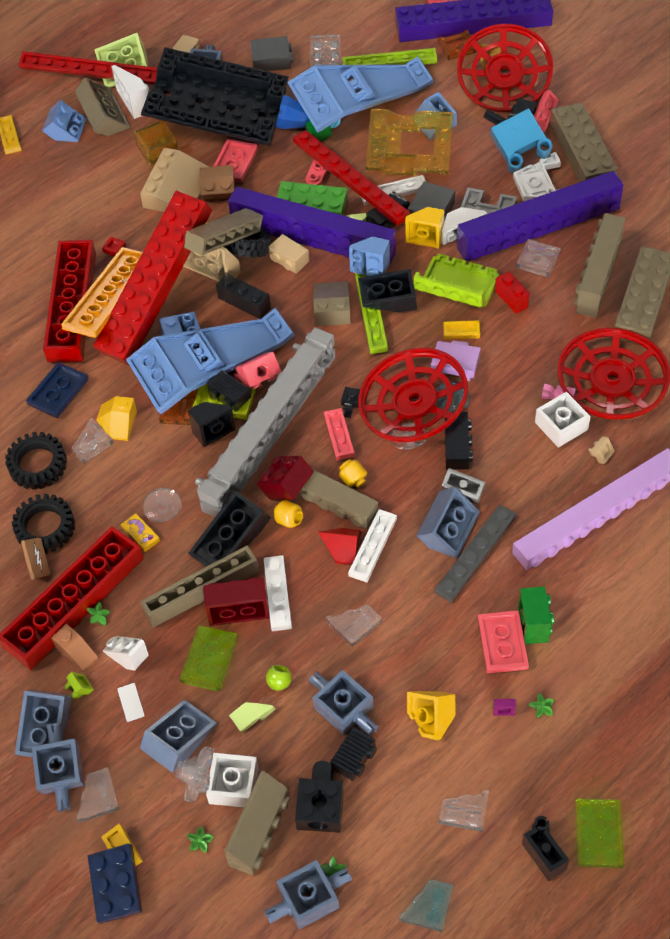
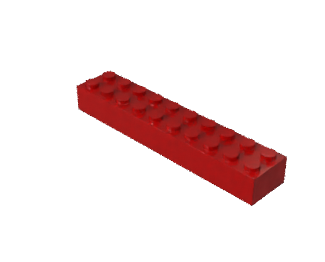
(151, 278)

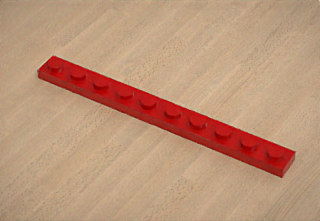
(83, 67)
(351, 177)

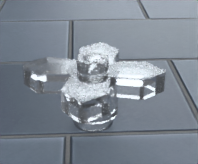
(195, 773)

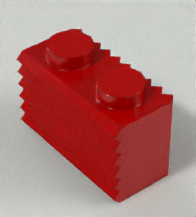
(512, 292)

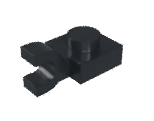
(349, 400)

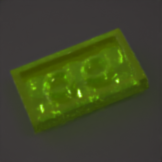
(208, 658)
(599, 833)

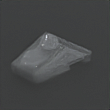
(465, 811)

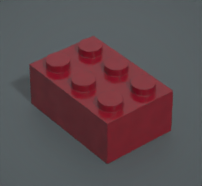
(236, 601)

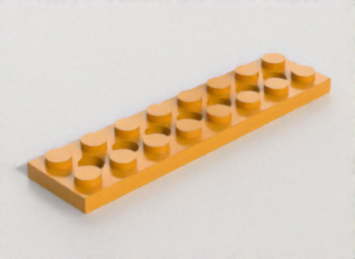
(105, 289)

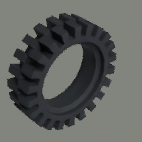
(252, 245)
(30, 443)
(46, 504)

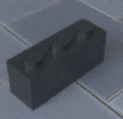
(243, 296)
(458, 442)

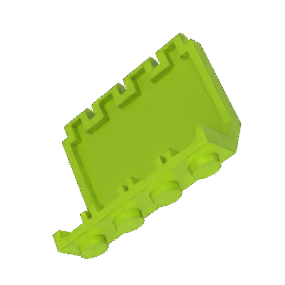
(457, 280)

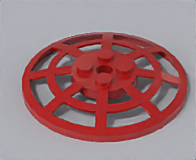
(504, 61)
(614, 367)
(411, 389)

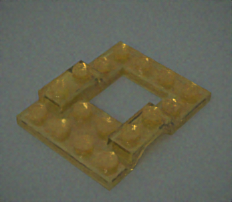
(386, 140)

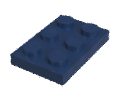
(57, 390)
(114, 883)

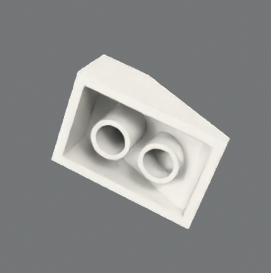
(131, 90)

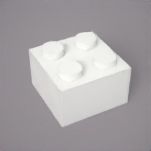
(562, 419)
(232, 779)

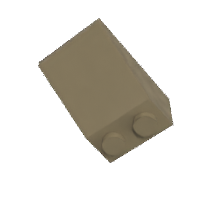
(331, 303)

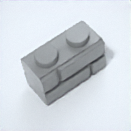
(467, 485)

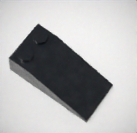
(230, 530)

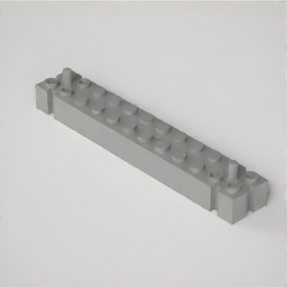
(267, 422)

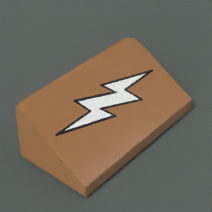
(35, 558)

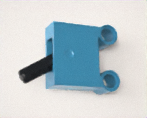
(517, 136)

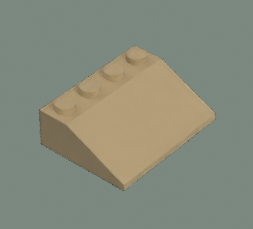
(171, 173)
(214, 264)

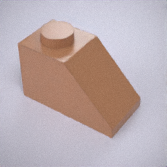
(74, 648)

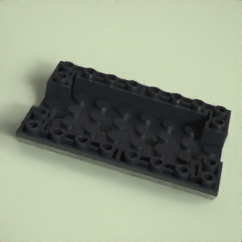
(219, 88)

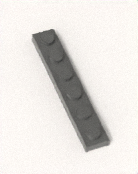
(475, 553)

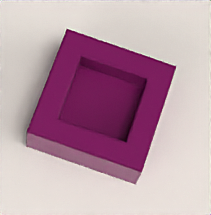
(504, 707)

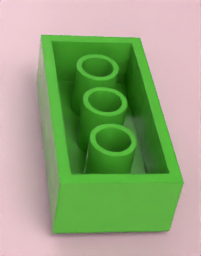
(316, 196)

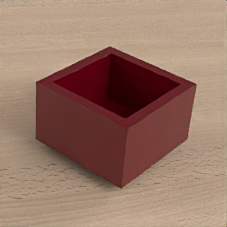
(285, 477)

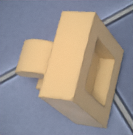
(602, 450)

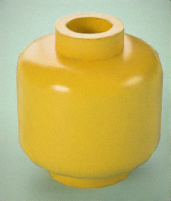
(353, 473)
(288, 514)

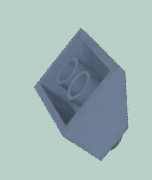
(448, 522)

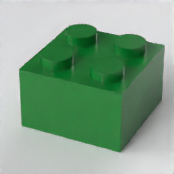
(535, 615)

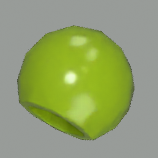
(278, 677)

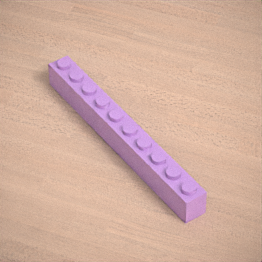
(593, 511)

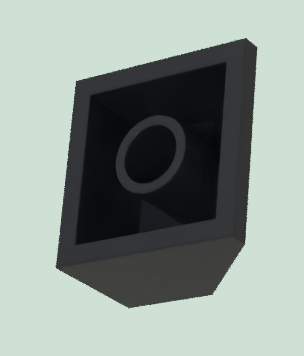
(211, 422)

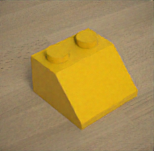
(425, 227)

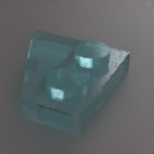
(429, 906)

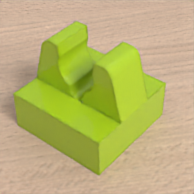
(79, 683)

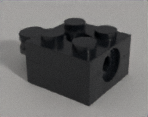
(320, 801)

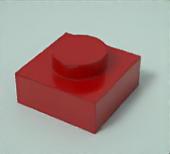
(112, 246)

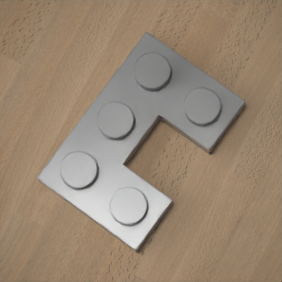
(474, 197)

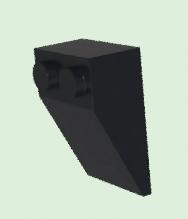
(389, 291)

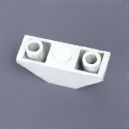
(458, 216)
(126, 651)

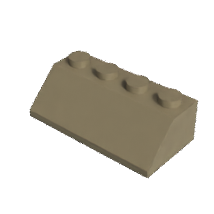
(101, 108)
(257, 824)

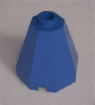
(291, 114)

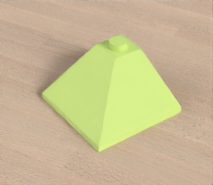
(126, 51)

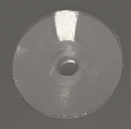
(406, 445)
(162, 498)

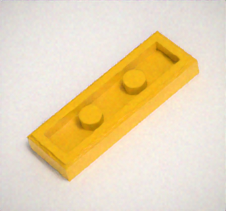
(9, 135)

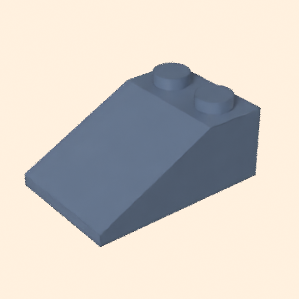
(37, 711)
(176, 735)

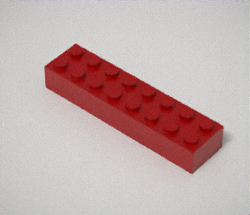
(70, 282)
(70, 596)

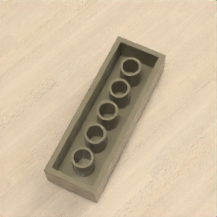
(581, 142)
(599, 265)
(645, 292)

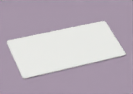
(130, 702)

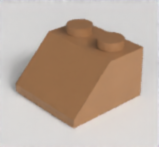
(217, 182)

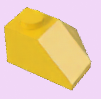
(117, 417)
(431, 711)

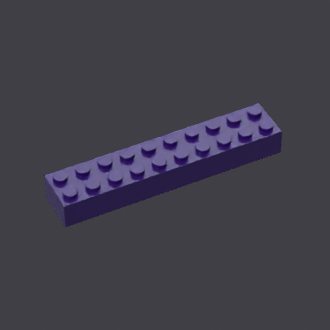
(453, 17)
(539, 216)
(308, 224)

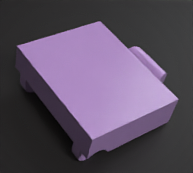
(466, 355)

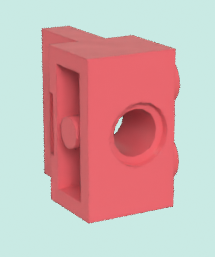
(264, 365)

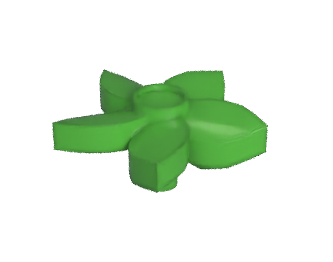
(98, 614)
(542, 706)
(199, 840)
(332, 867)

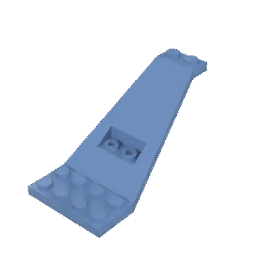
(330, 95)
(174, 367)

